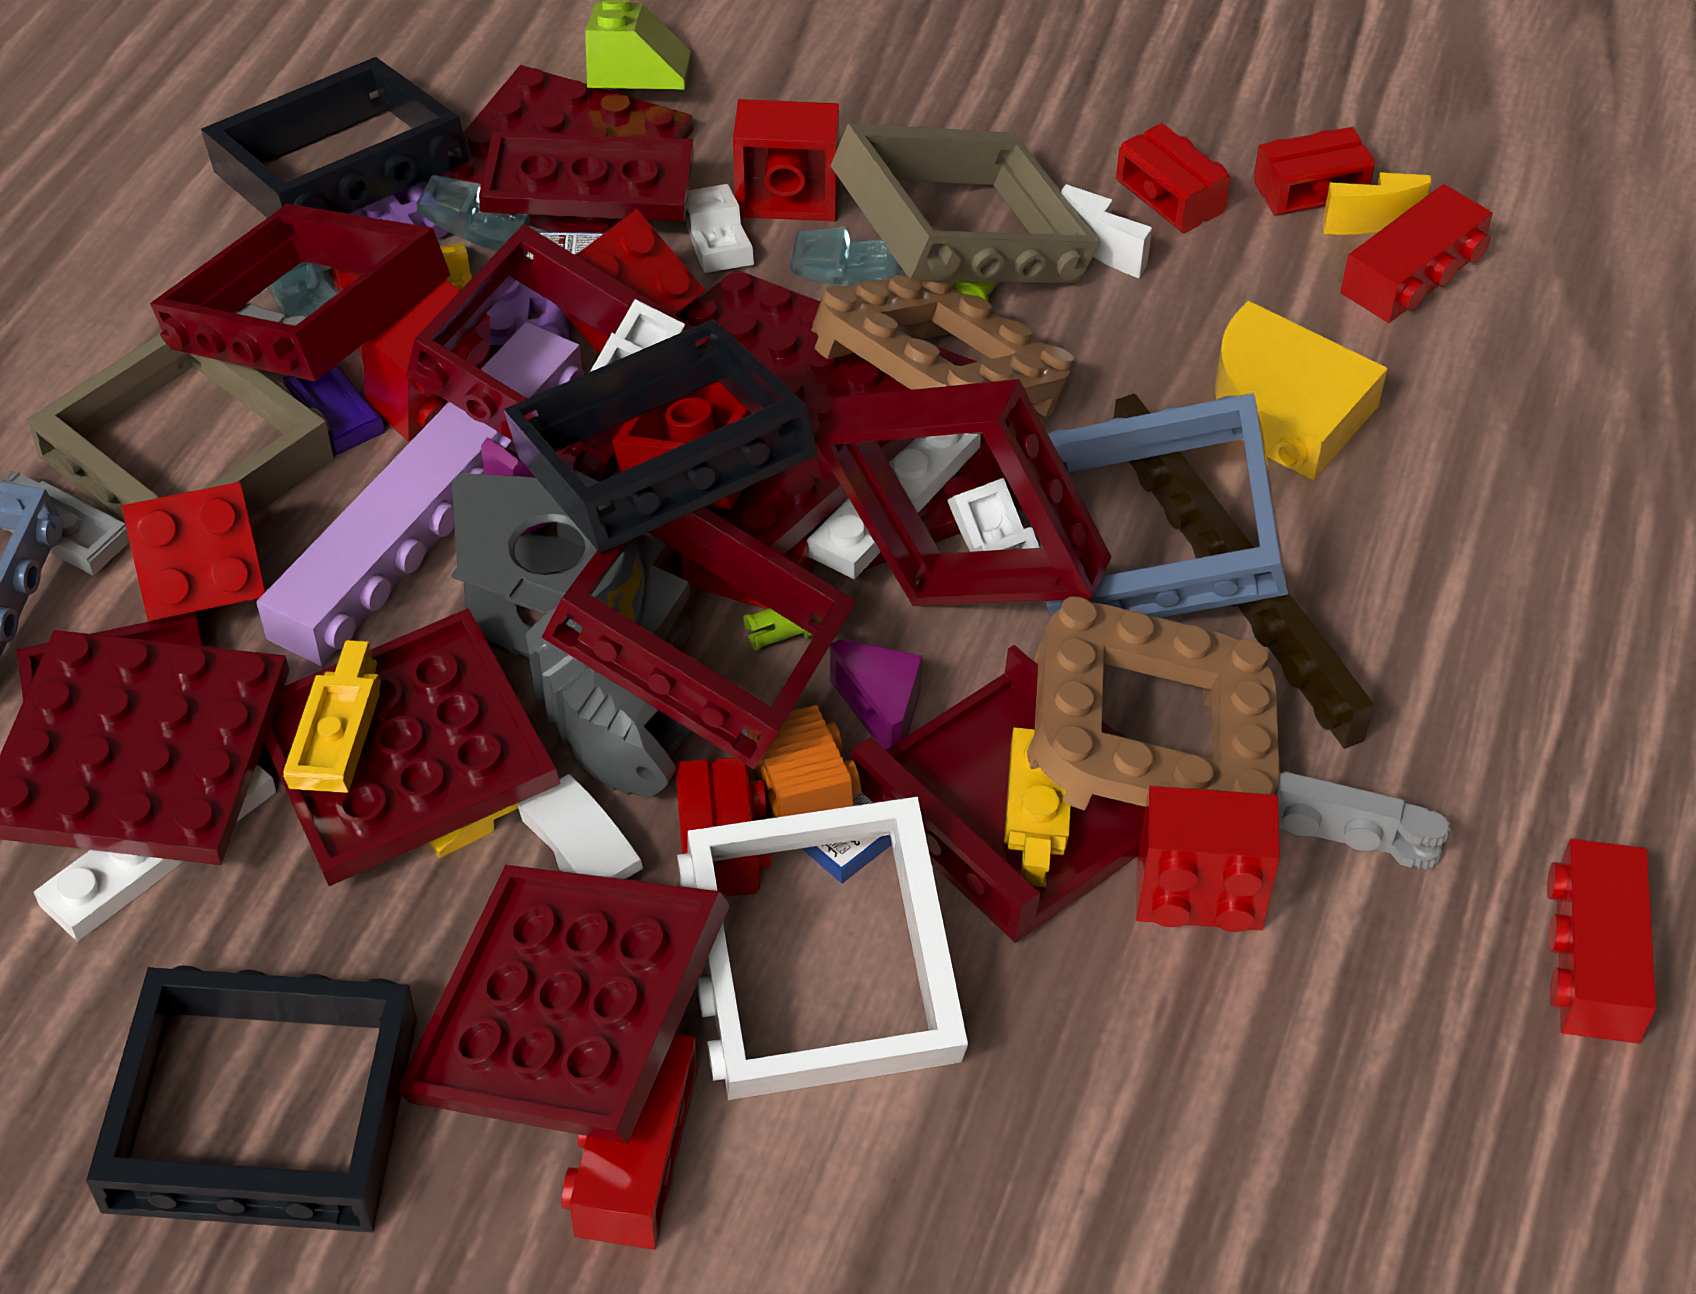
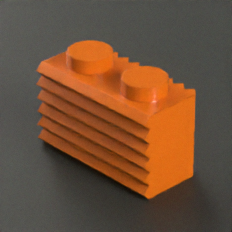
(806, 766)

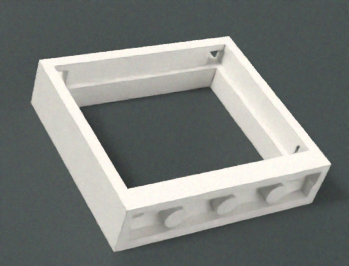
(946, 1037)

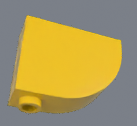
(1304, 386)

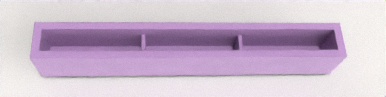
(400, 511)

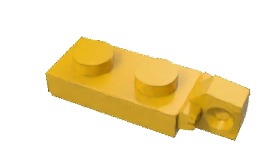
(335, 723)
(1035, 812)

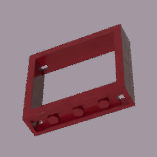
(398, 267)
(557, 277)
(1072, 548)
(672, 678)

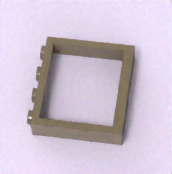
(878, 156)
(267, 475)

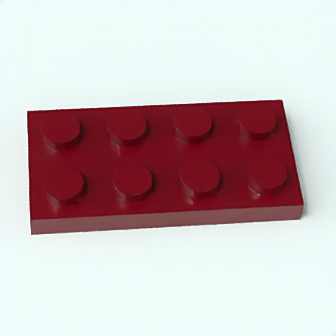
(587, 175)

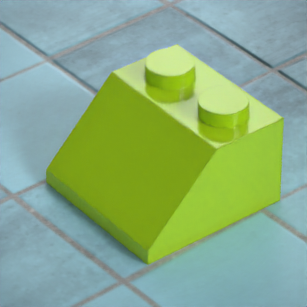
(633, 49)

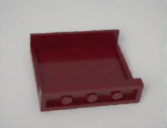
(961, 785)

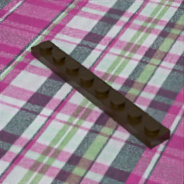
(1275, 621)

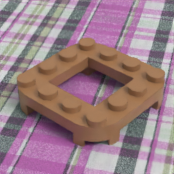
(866, 320)
(1070, 695)

